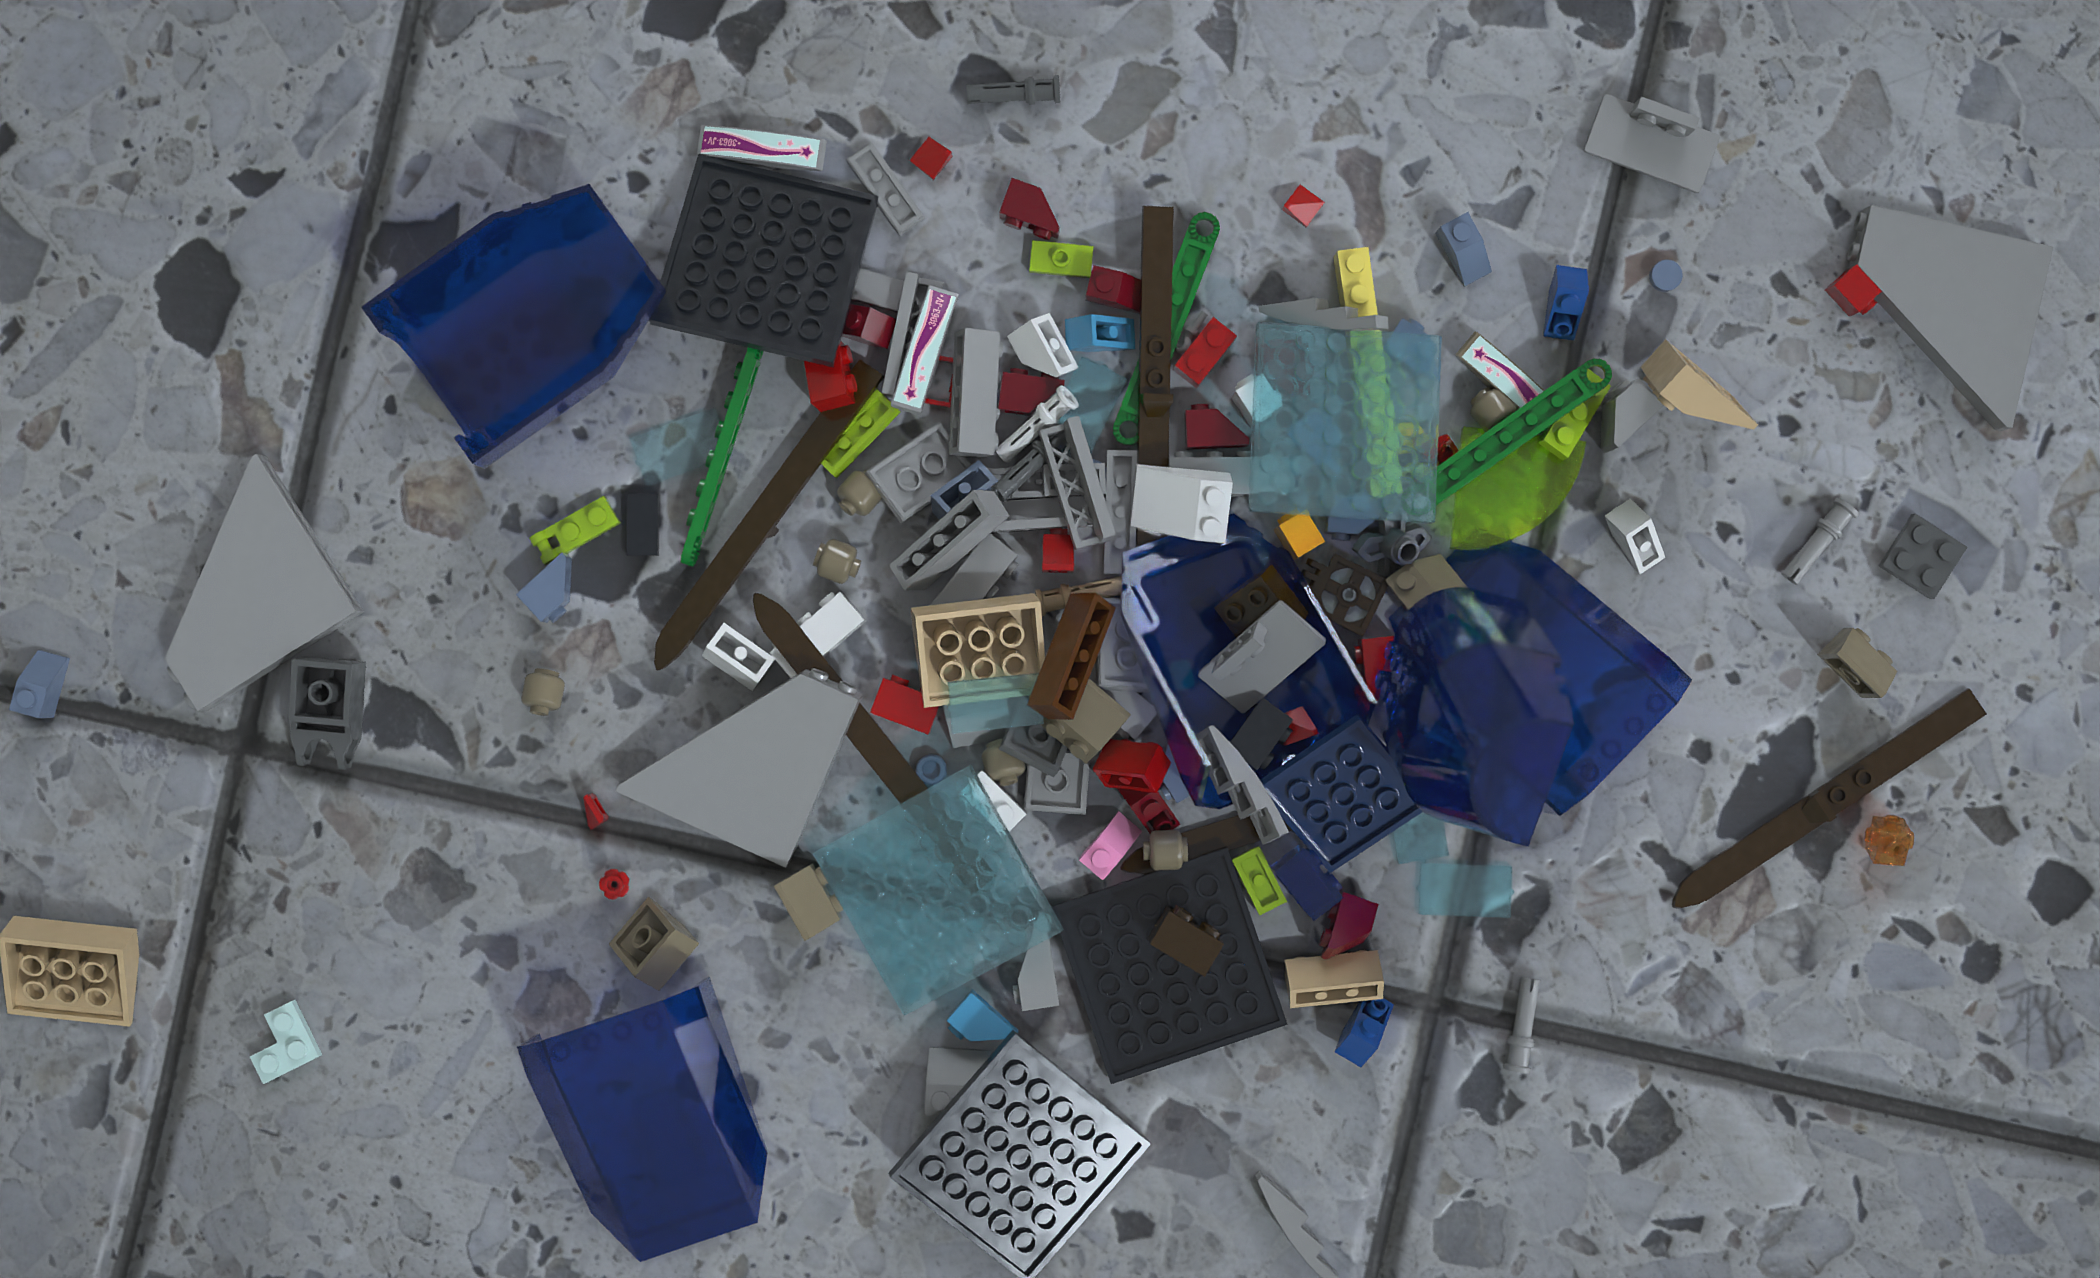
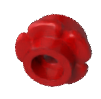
(622, 887)

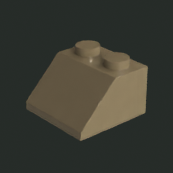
(1421, 579)
(1858, 663)
(1093, 724)
(809, 901)
(653, 944)

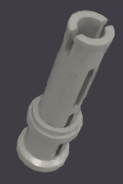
(1828, 530)
(1521, 1041)

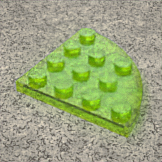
(1511, 494)

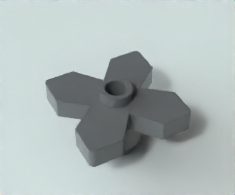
(1393, 545)

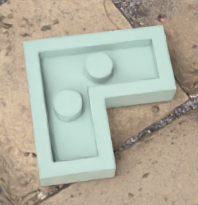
(293, 1046)

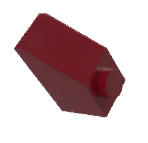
(1114, 289)
(1211, 430)

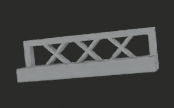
(902, 328)
(1088, 481)
(1039, 514)

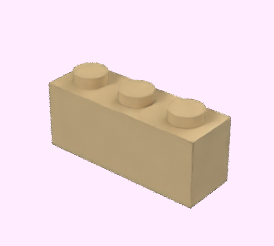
(1334, 980)

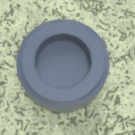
(1665, 275)
(931, 769)

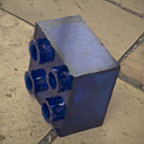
(1306, 881)

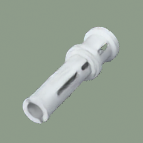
(1046, 416)

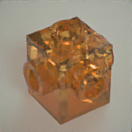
(1888, 840)

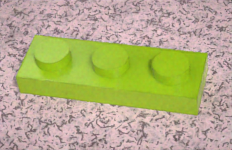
(864, 428)
(1566, 432)

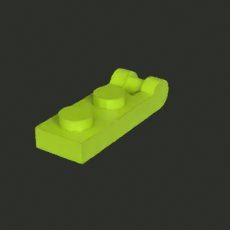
(576, 529)

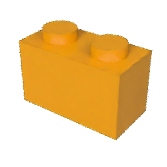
(1298, 534)

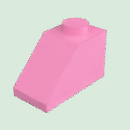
(1110, 845)

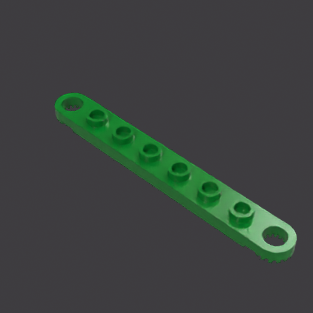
(1185, 282)
(1518, 429)
(718, 459)

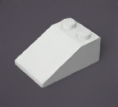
(1182, 502)

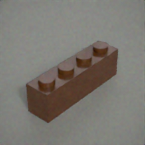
(1071, 656)

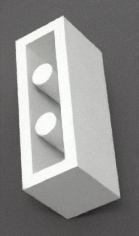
(826, 627)

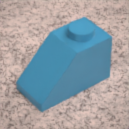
(1099, 333)
(978, 1020)

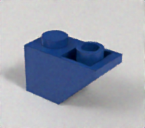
(1565, 302)
(1364, 1030)

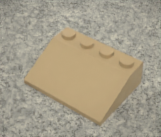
(1690, 389)
(976, 642)
(69, 970)

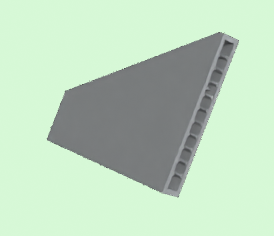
(1960, 297)
(258, 596)
(756, 769)

